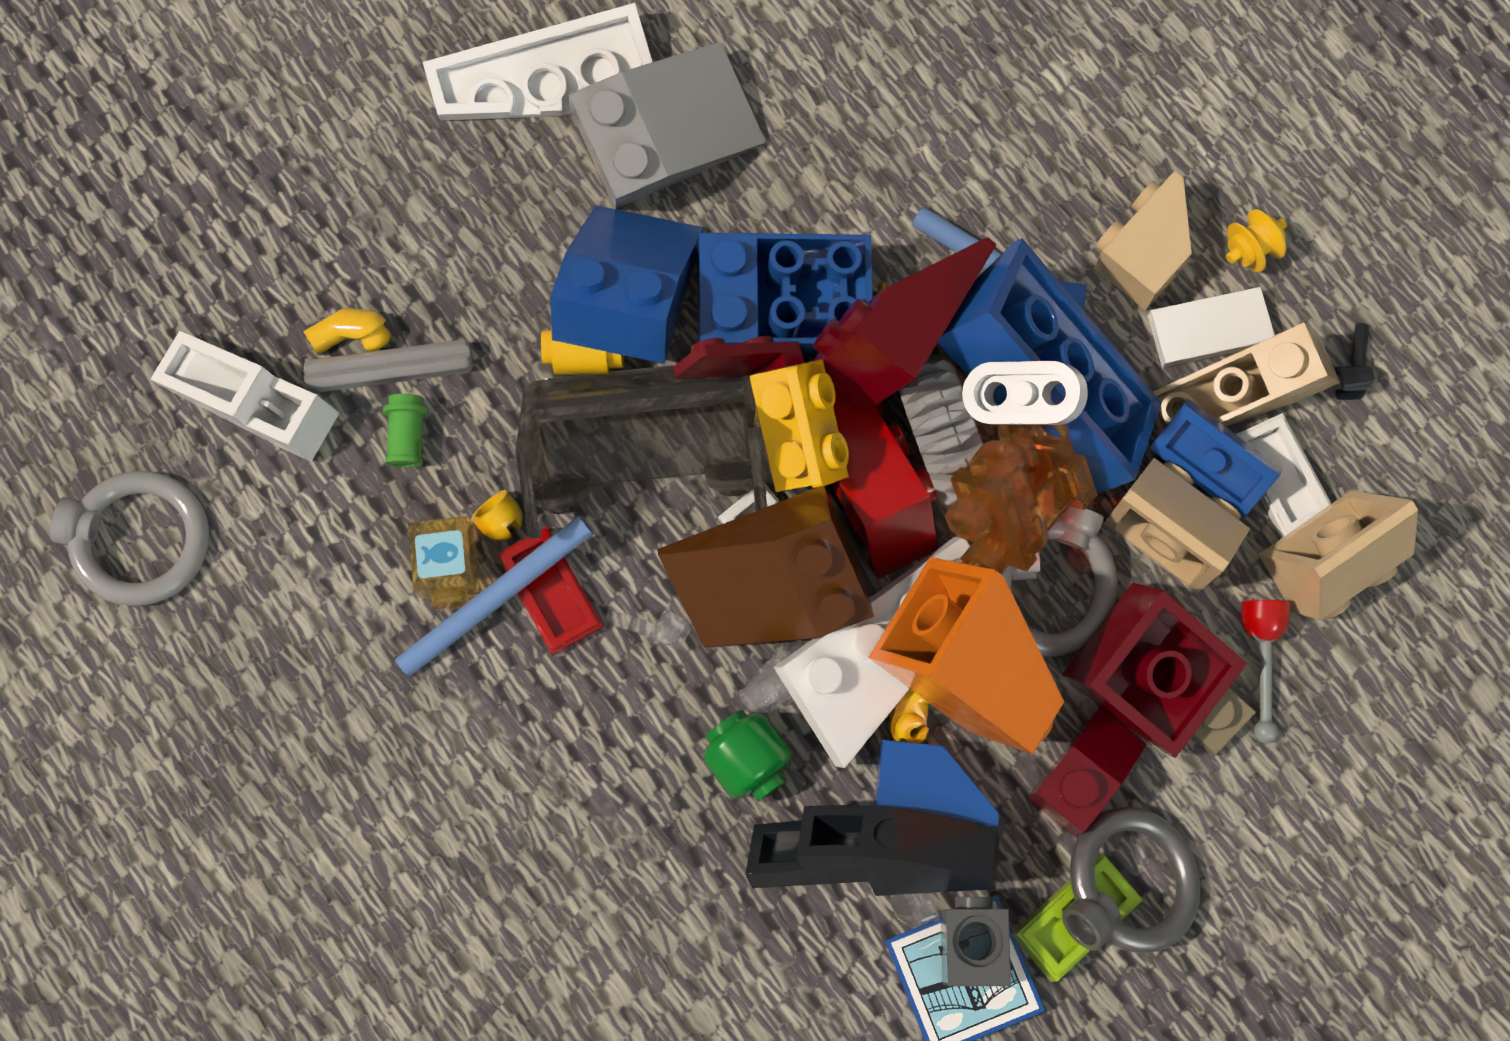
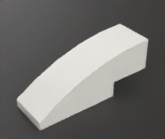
(246, 395)

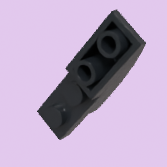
(877, 845)

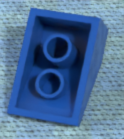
(624, 283)

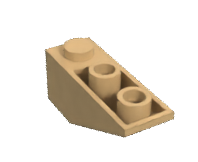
(1254, 379)

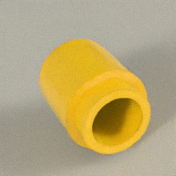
(575, 359)

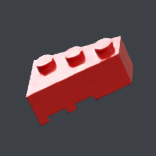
(883, 492)

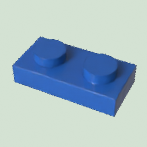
(1216, 458)

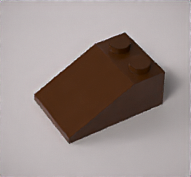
(770, 575)

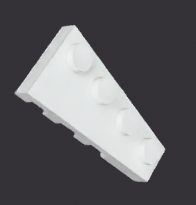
(537, 69)
(838, 684)

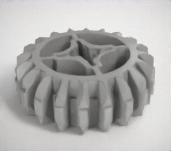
(941, 423)

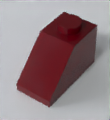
(1088, 773)

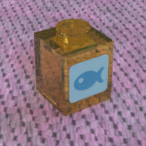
(444, 561)

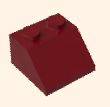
(1155, 668)

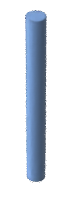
(494, 596)

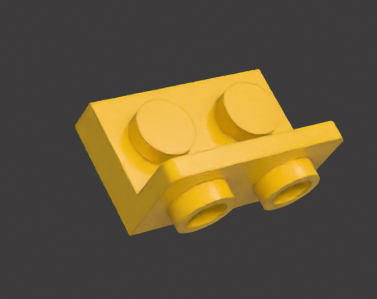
(800, 426)

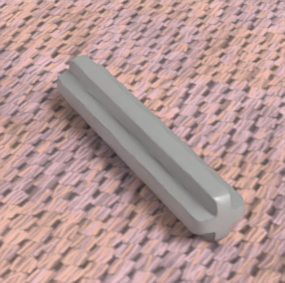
(388, 366)

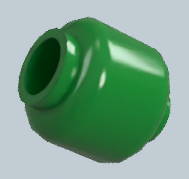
(747, 756)

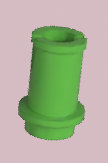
(404, 430)

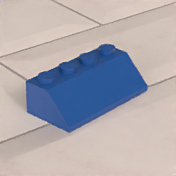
(1027, 315)

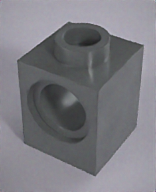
(990, 969)

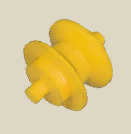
(1261, 237)

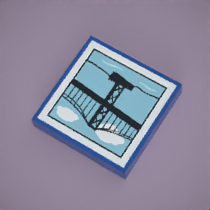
(960, 1011)

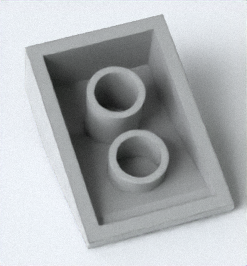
(664, 122)

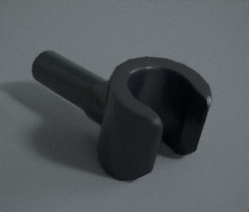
(1359, 375)

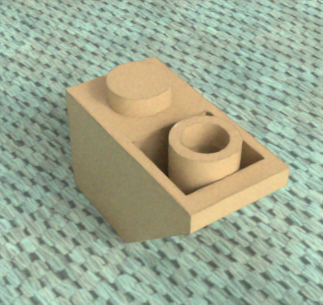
(1151, 246)

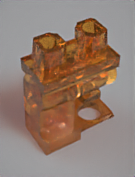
(1017, 495)

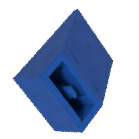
(778, 284)

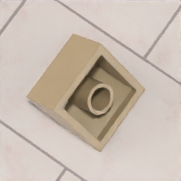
(1178, 525)
(1342, 552)

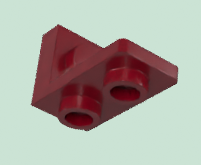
(717, 359)

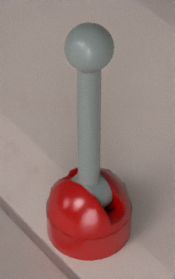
(1265, 623)

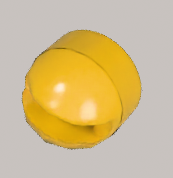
(496, 515)

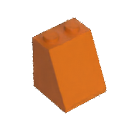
(971, 654)

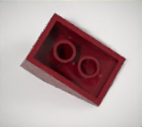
(891, 336)

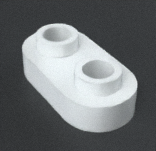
(1028, 393)

